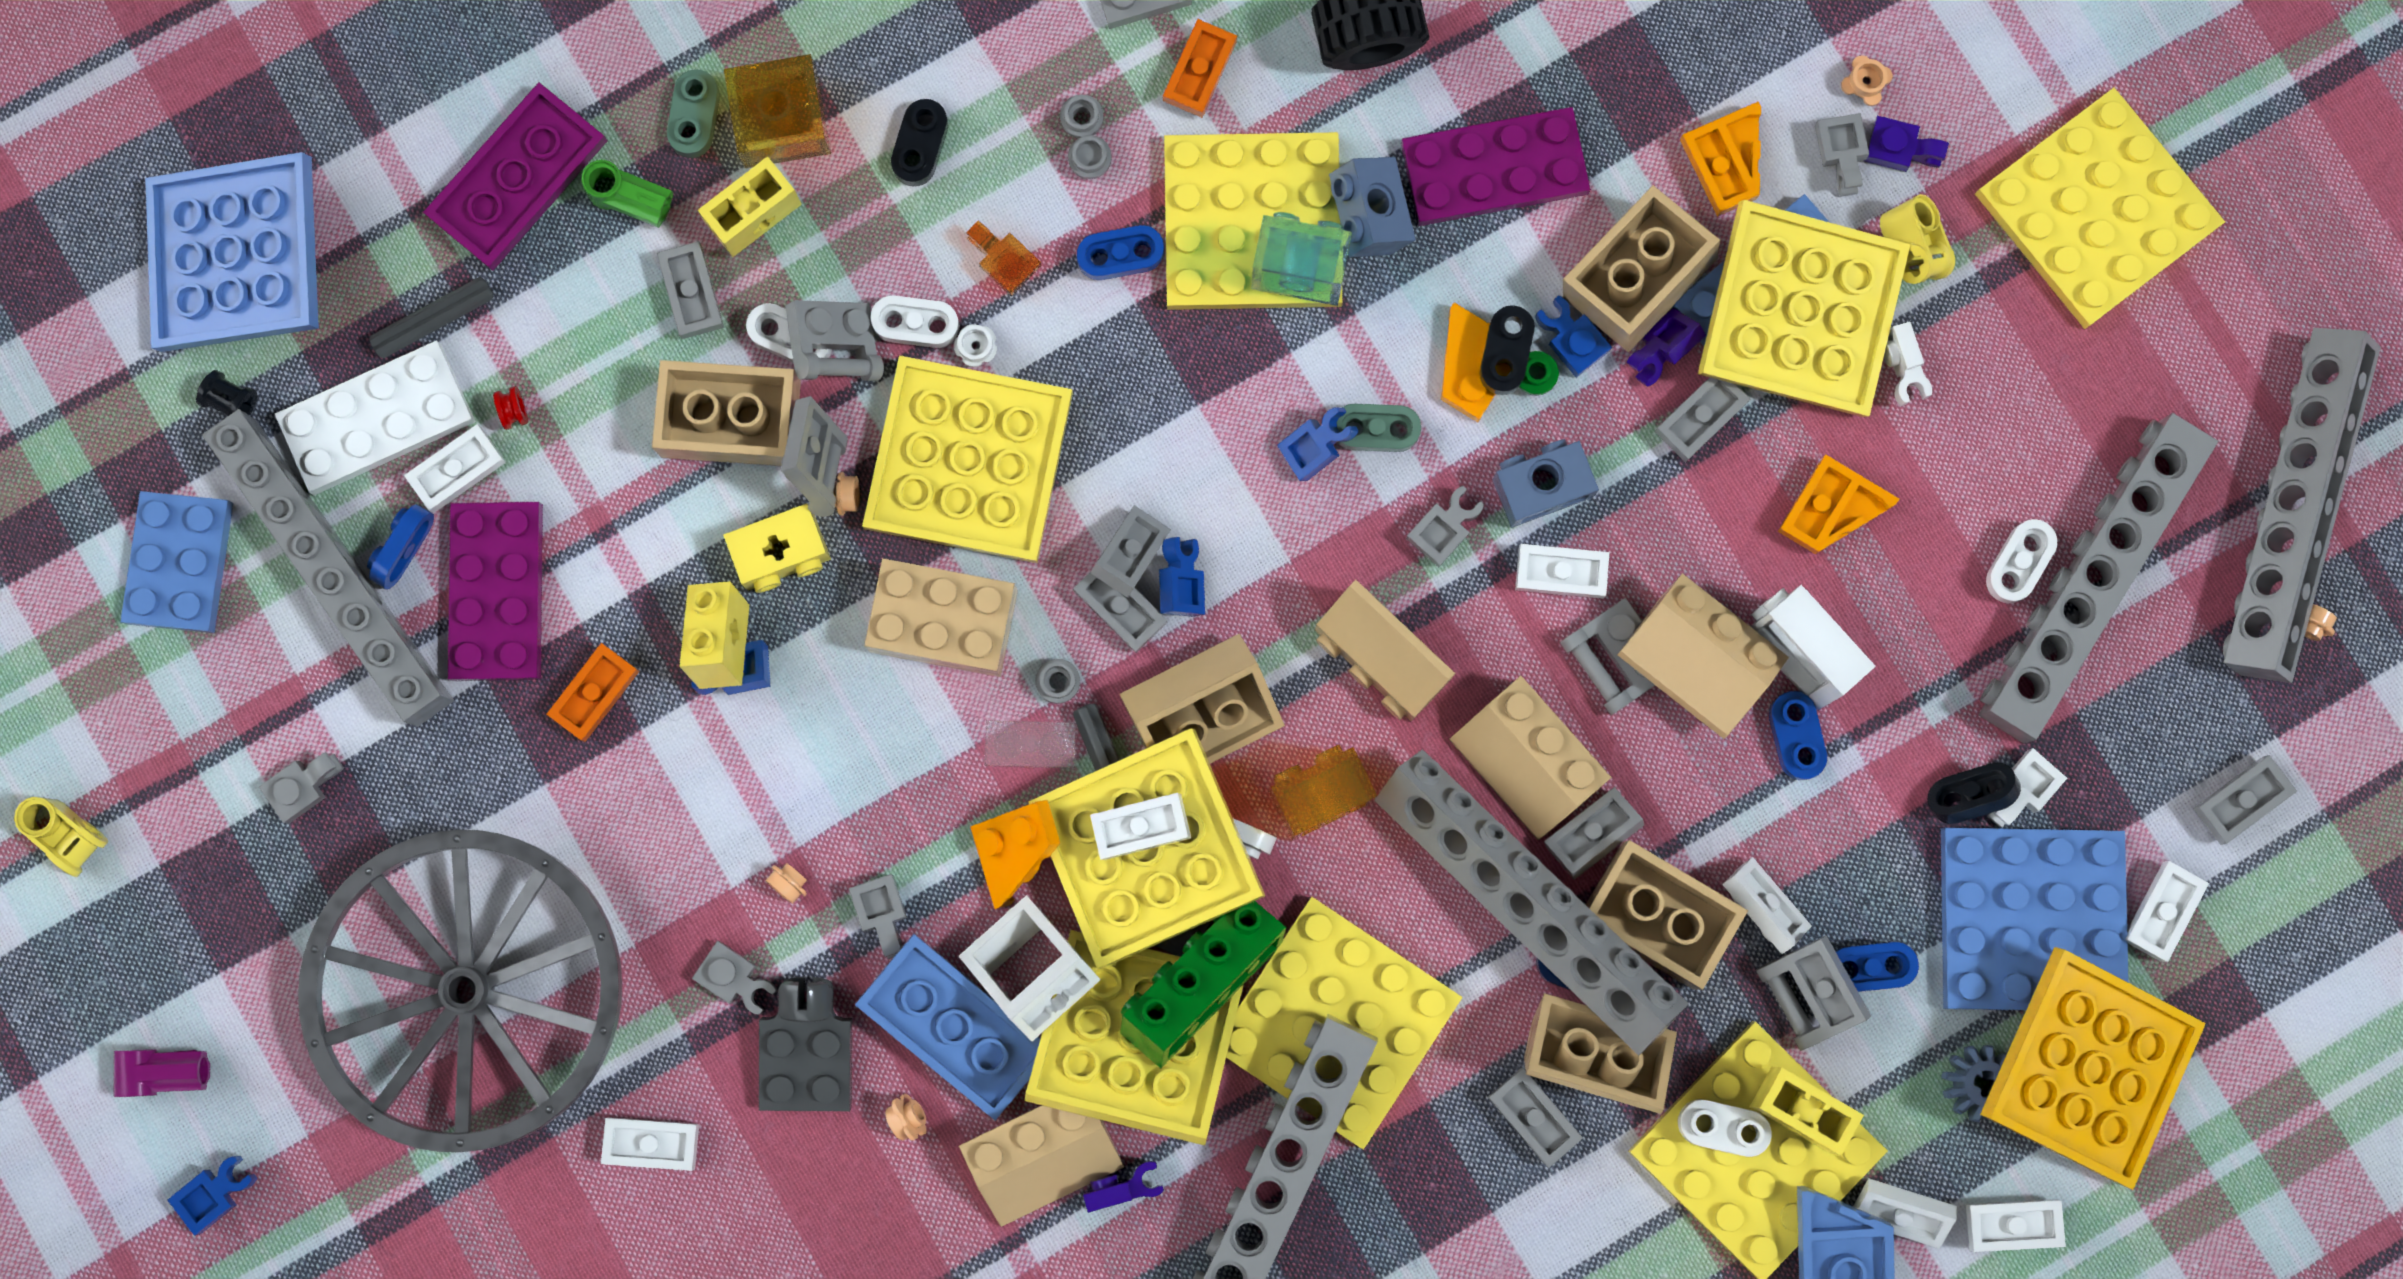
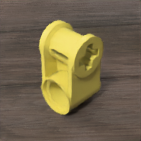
(1920, 225)
(65, 839)

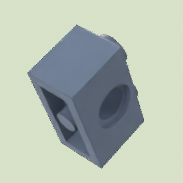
(1372, 206)
(1525, 501)

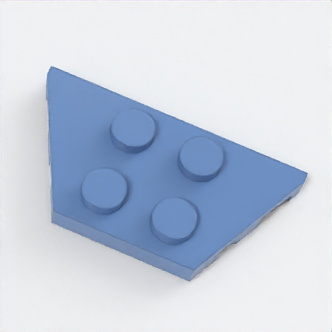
(1841, 1240)

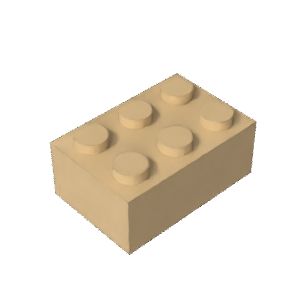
(1640, 268)
(723, 412)
(941, 617)
(1665, 914)

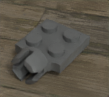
(805, 1051)

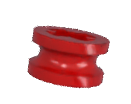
(510, 407)

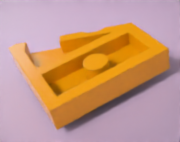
(1727, 157)
(1462, 362)
(1833, 506)
(1014, 848)

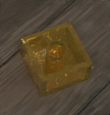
(777, 110)
(1322, 792)

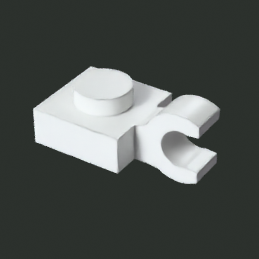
(1906, 358)
(2038, 784)

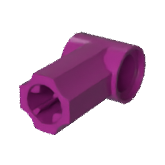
(153, 1072)

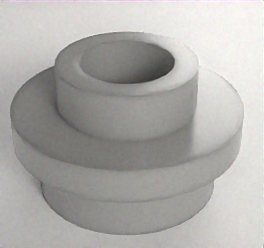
(1078, 104)
(1053, 667)

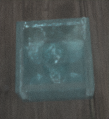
(1300, 258)

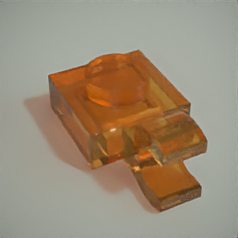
(1006, 260)

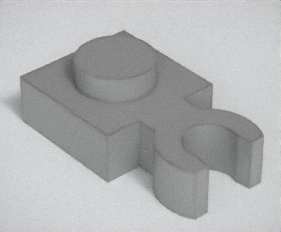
(1441, 530)
(729, 974)

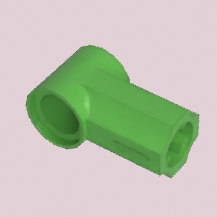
(628, 195)

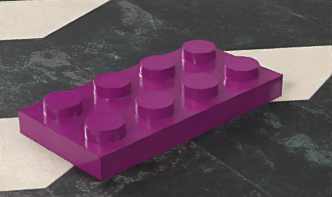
(1495, 166)
(515, 176)
(495, 591)

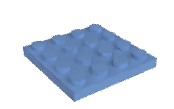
(231, 252)
(2020, 896)

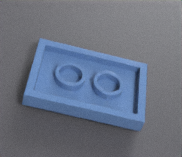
(177, 562)

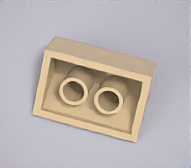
(1382, 652)
(1703, 656)
(1214, 693)
(1530, 758)
(1581, 1052)
(1038, 1160)

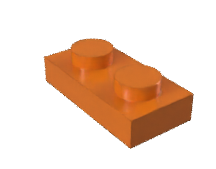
(1200, 68)
(592, 692)

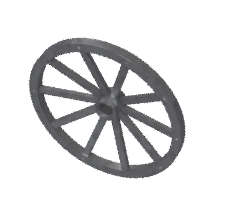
(373, 873)

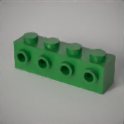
(1200, 981)

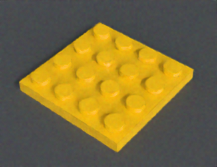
(2093, 1068)

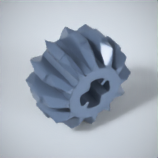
(1976, 1064)

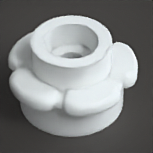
(971, 334)

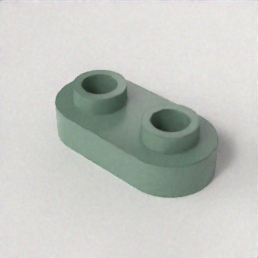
(693, 111)
(1376, 425)

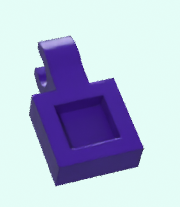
(1896, 145)
(1667, 340)
(1110, 1192)

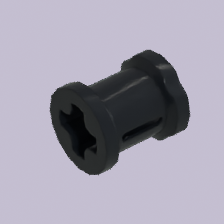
(216, 385)

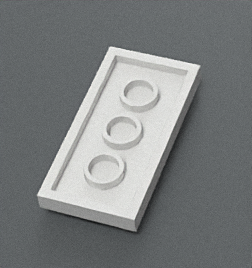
(374, 418)

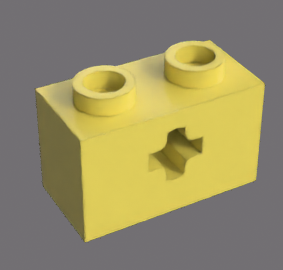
(750, 206)
(754, 544)
(714, 635)
(1806, 1110)

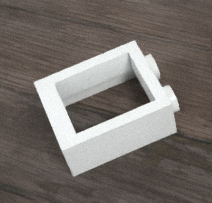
(1821, 655)
(1033, 1007)

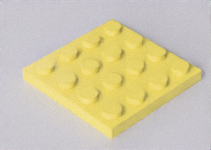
(1217, 205)
(2099, 208)
(1804, 308)
(967, 459)
(1161, 890)
(1345, 973)
(1100, 1074)
(1749, 1199)

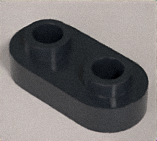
(921, 141)
(1508, 349)
(1975, 792)

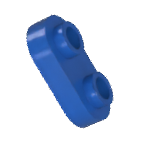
(1119, 249)
(391, 560)
(1796, 735)
(1870, 965)

